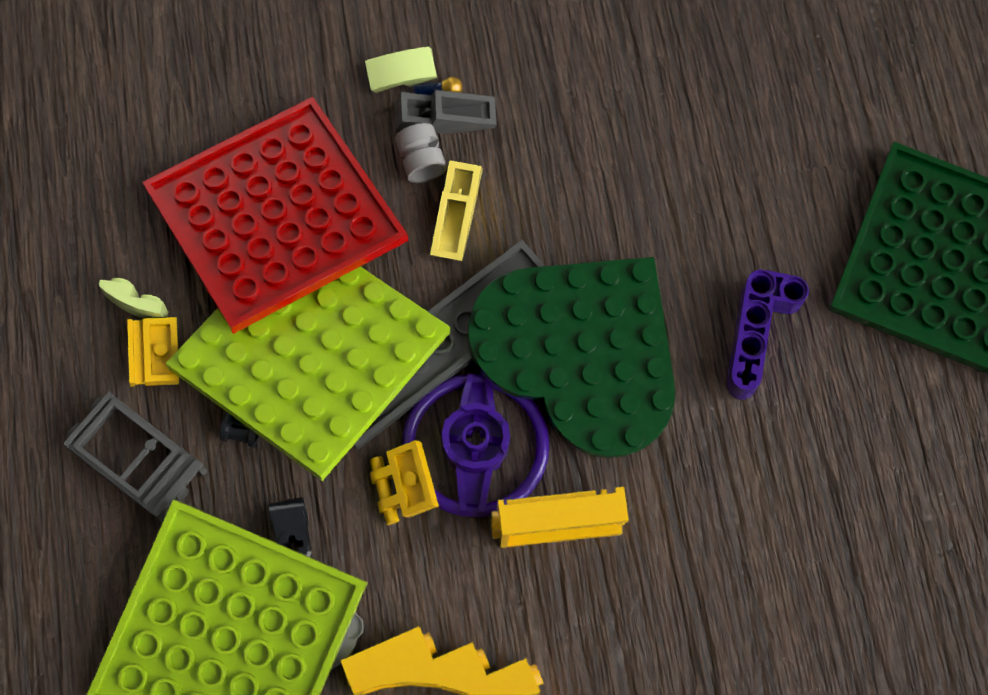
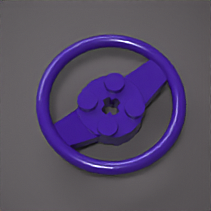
(477, 462)

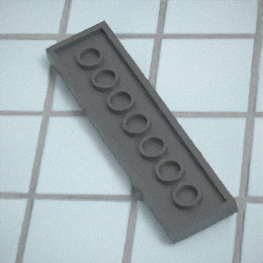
(454, 351)

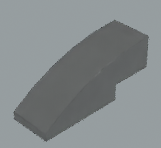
(445, 111)

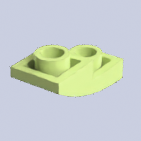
(401, 68)
(126, 297)

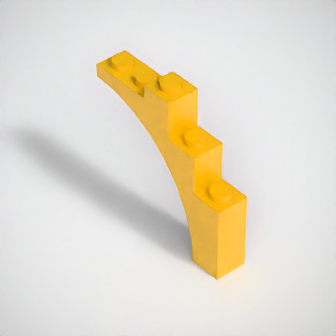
(409, 662)

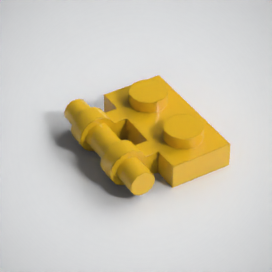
(411, 480)

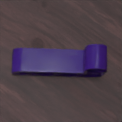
(757, 334)

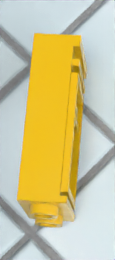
(559, 517)

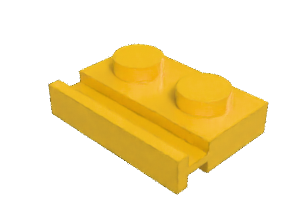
(149, 348)

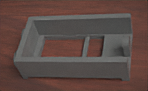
(163, 485)

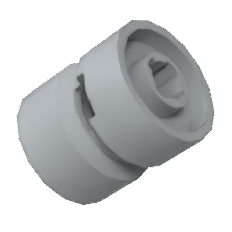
(421, 153)

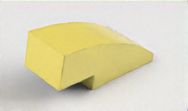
(456, 210)

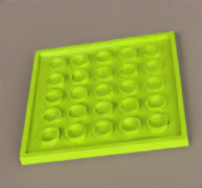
(314, 368)
(227, 615)

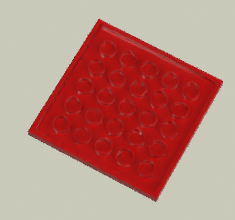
(274, 214)

